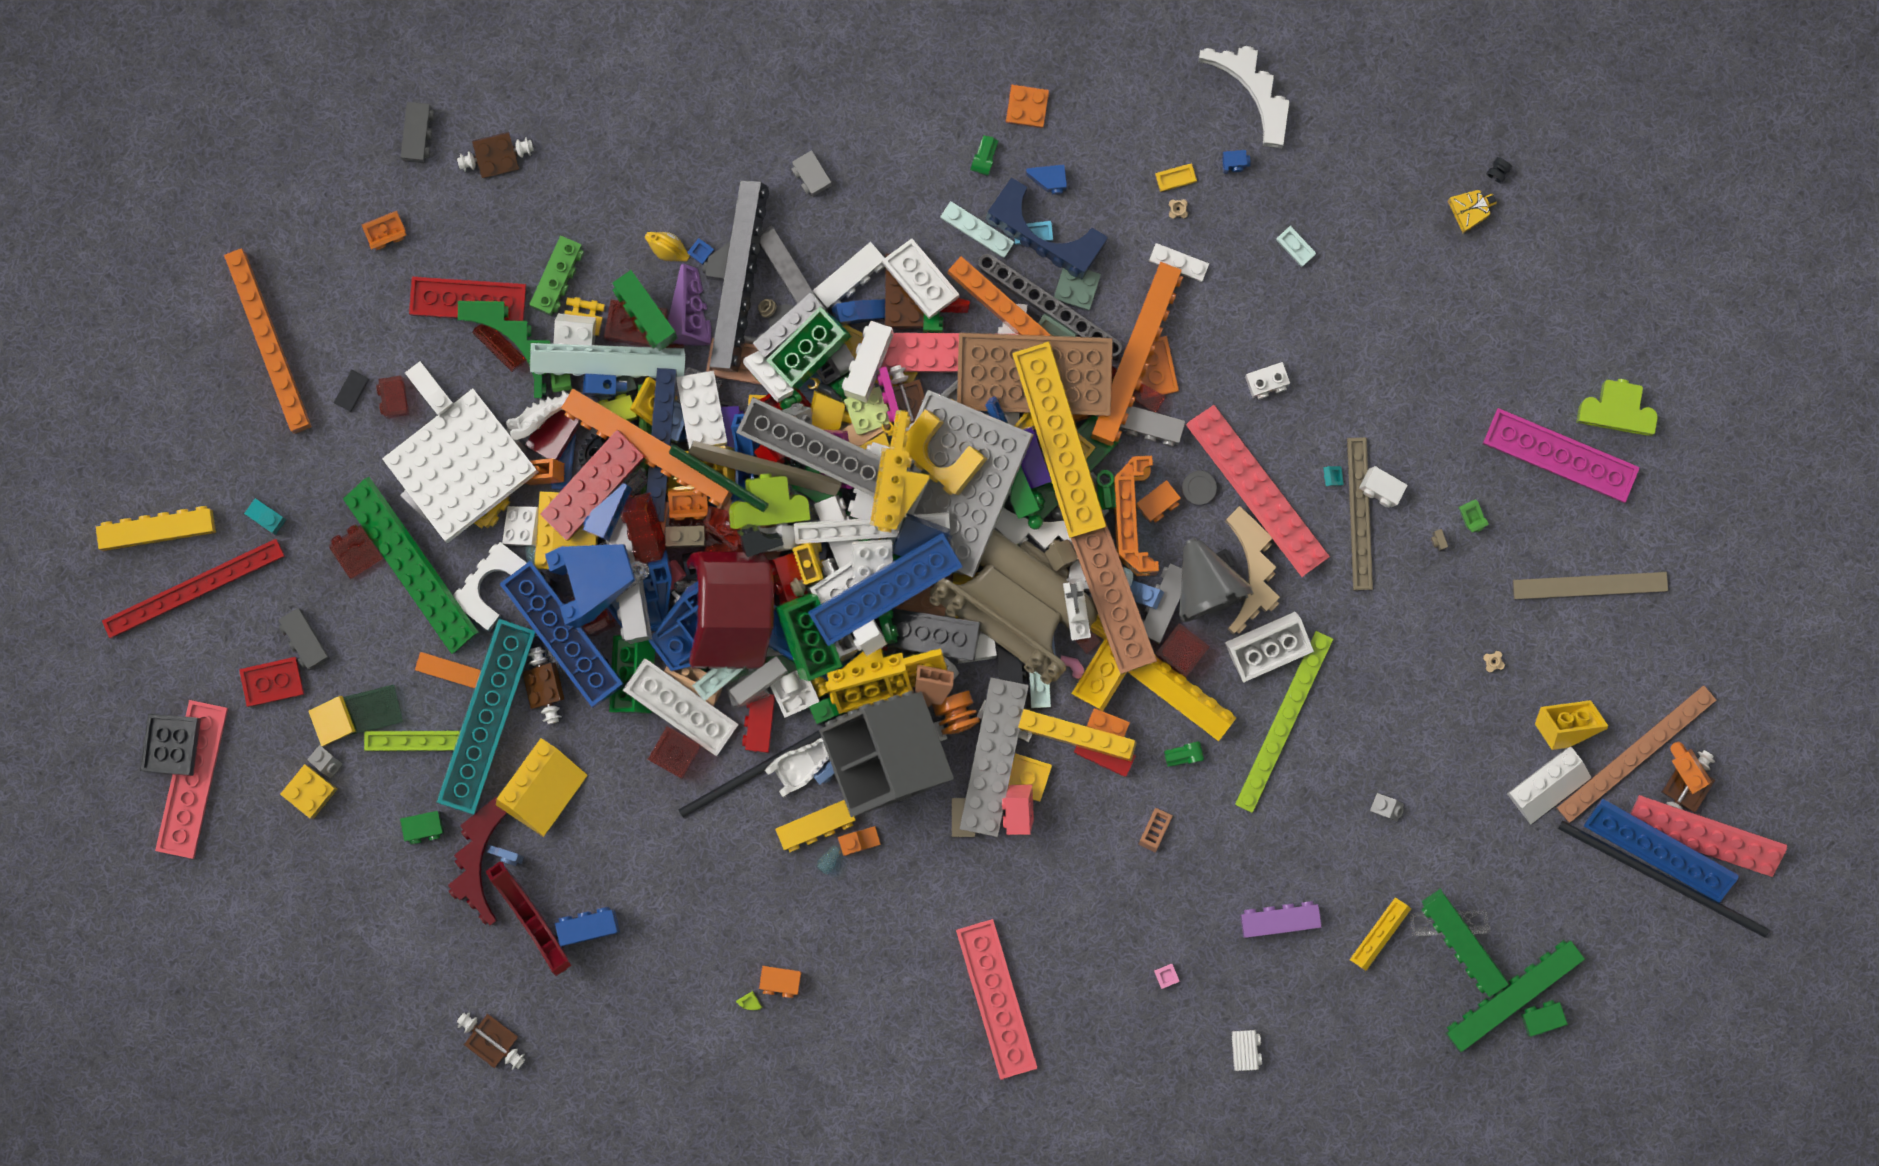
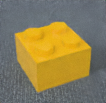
(308, 791)

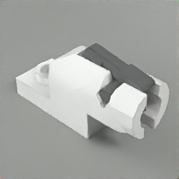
(1076, 610)

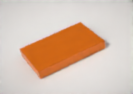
(1160, 371)

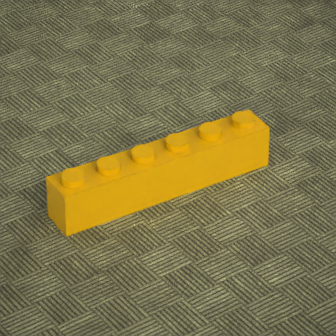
(155, 529)
(1185, 697)
(1077, 735)

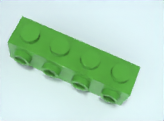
(556, 275)

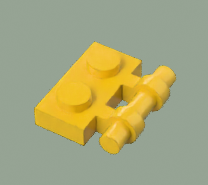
(594, 306)

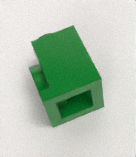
(933, 325)

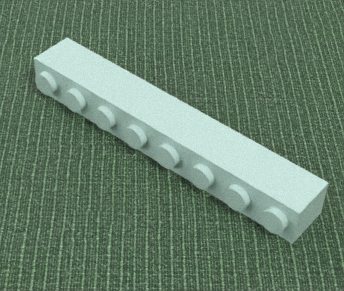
(604, 360)

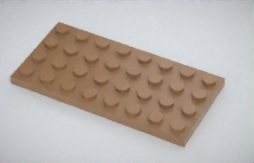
(989, 371)

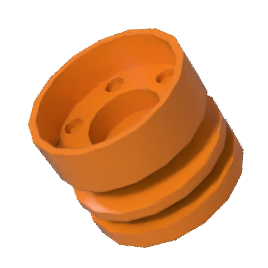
(956, 713)

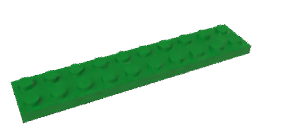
(410, 565)

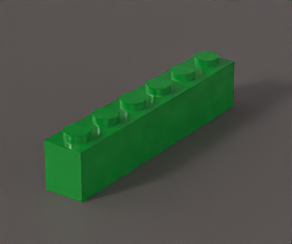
(1464, 943)

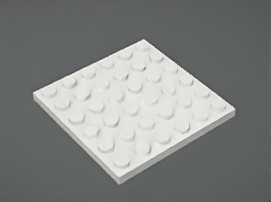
(460, 466)

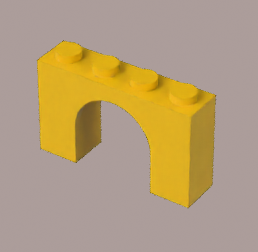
(953, 477)

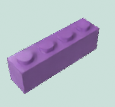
(1281, 920)

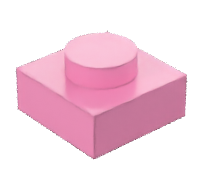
(1166, 976)

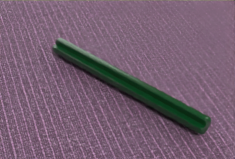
(718, 478)

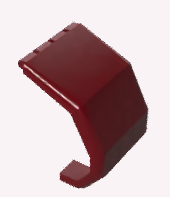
(732, 610)

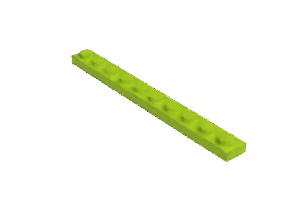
(1283, 723)

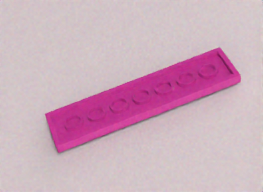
(1561, 455)

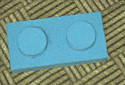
(1040, 229)

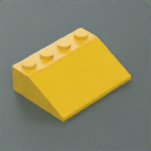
(549, 539)
(541, 787)

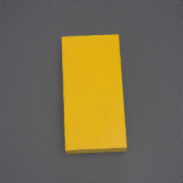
(1175, 177)

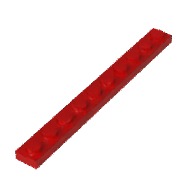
(193, 588)

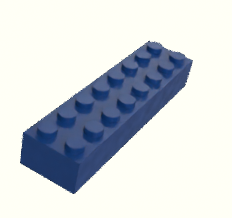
(566, 643)

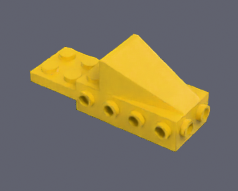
(905, 484)
(877, 673)

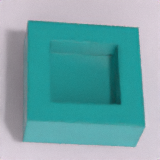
(1333, 476)

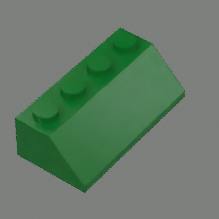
(808, 348)
(625, 661)

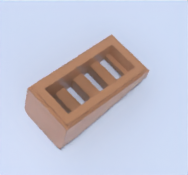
(1148, 844)

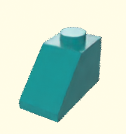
(265, 516)

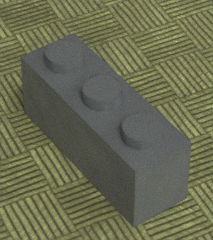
(417, 132)
(303, 639)

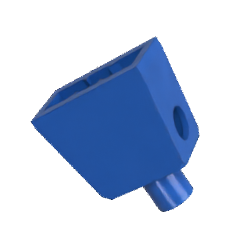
(594, 385)

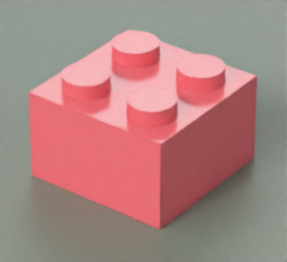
(1018, 810)

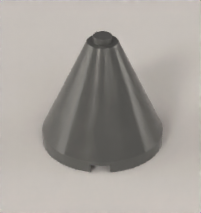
(1207, 582)

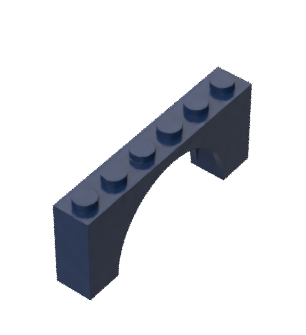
(1072, 256)

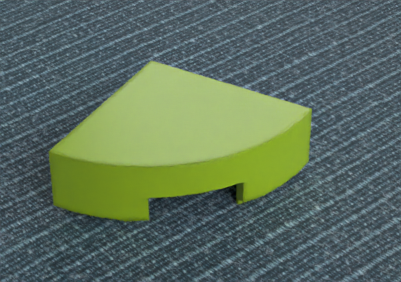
(749, 1002)

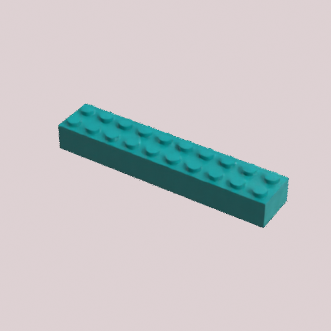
(485, 717)

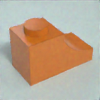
(859, 841)

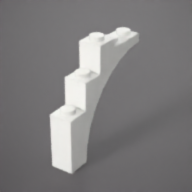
(1242, 67)
(1018, 529)

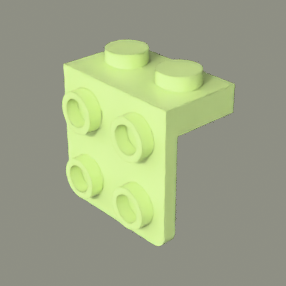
(868, 415)

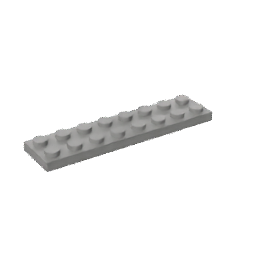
(993, 757)

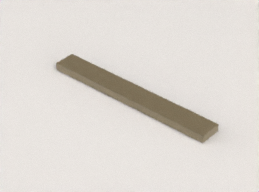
(761, 466)
(1359, 515)
(1590, 585)

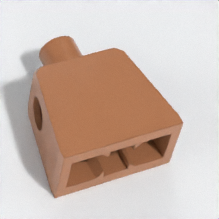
(934, 684)

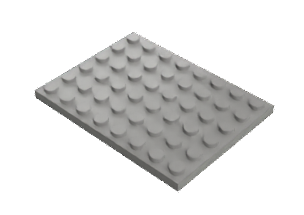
(979, 505)

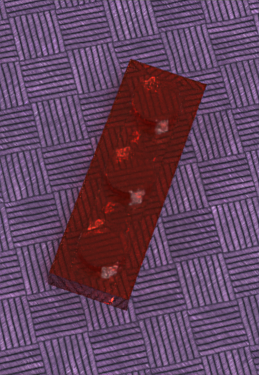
(499, 346)

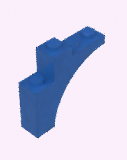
(745, 446)

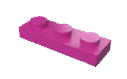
(888, 395)

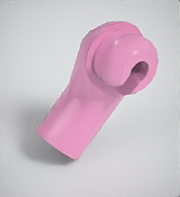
(1075, 666)

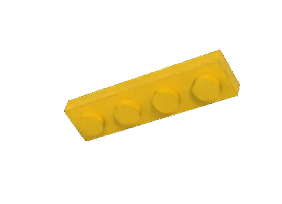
(1380, 934)

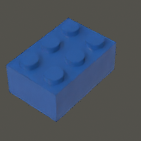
(587, 926)

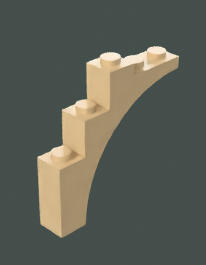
(1253, 540)

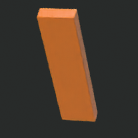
(447, 670)

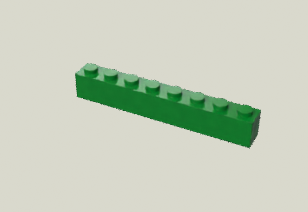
(1514, 996)

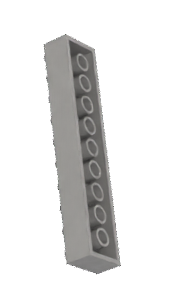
(813, 447)

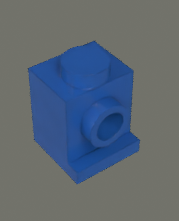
(1235, 161)

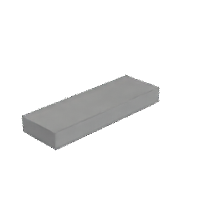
(758, 681)

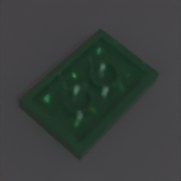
(374, 709)

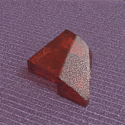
(719, 523)

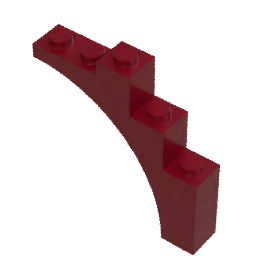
(469, 883)
(529, 917)

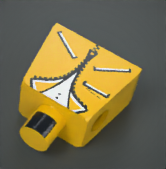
(1471, 208)

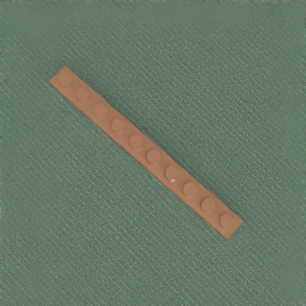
(1636, 754)

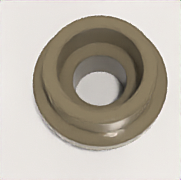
(767, 308)
(798, 587)

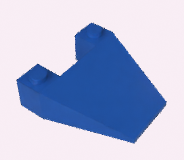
(596, 577)
(657, 592)
(677, 631)

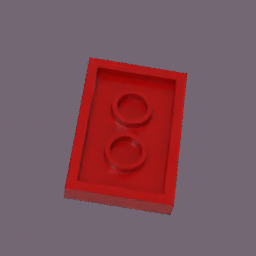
(271, 682)

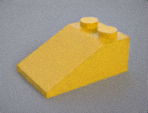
(1569, 723)

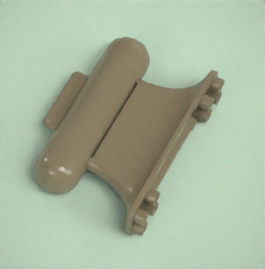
(1016, 602)

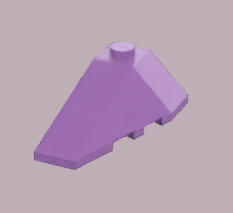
(687, 309)

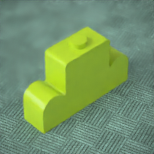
(1618, 409)
(781, 506)

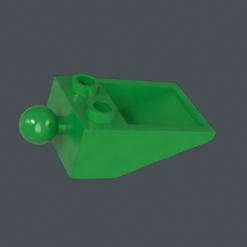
(1026, 500)

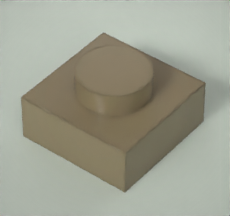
(1438, 540)

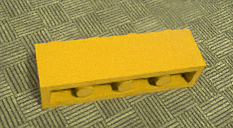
(814, 825)

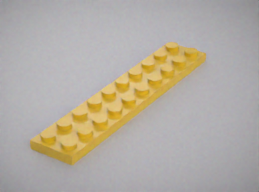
(1059, 439)

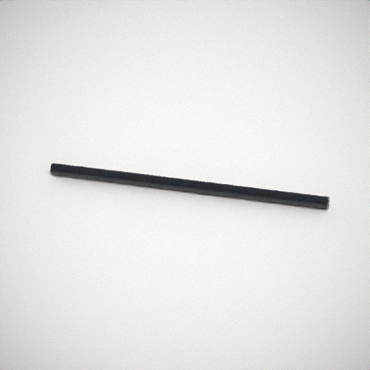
(744, 777)
(1664, 879)

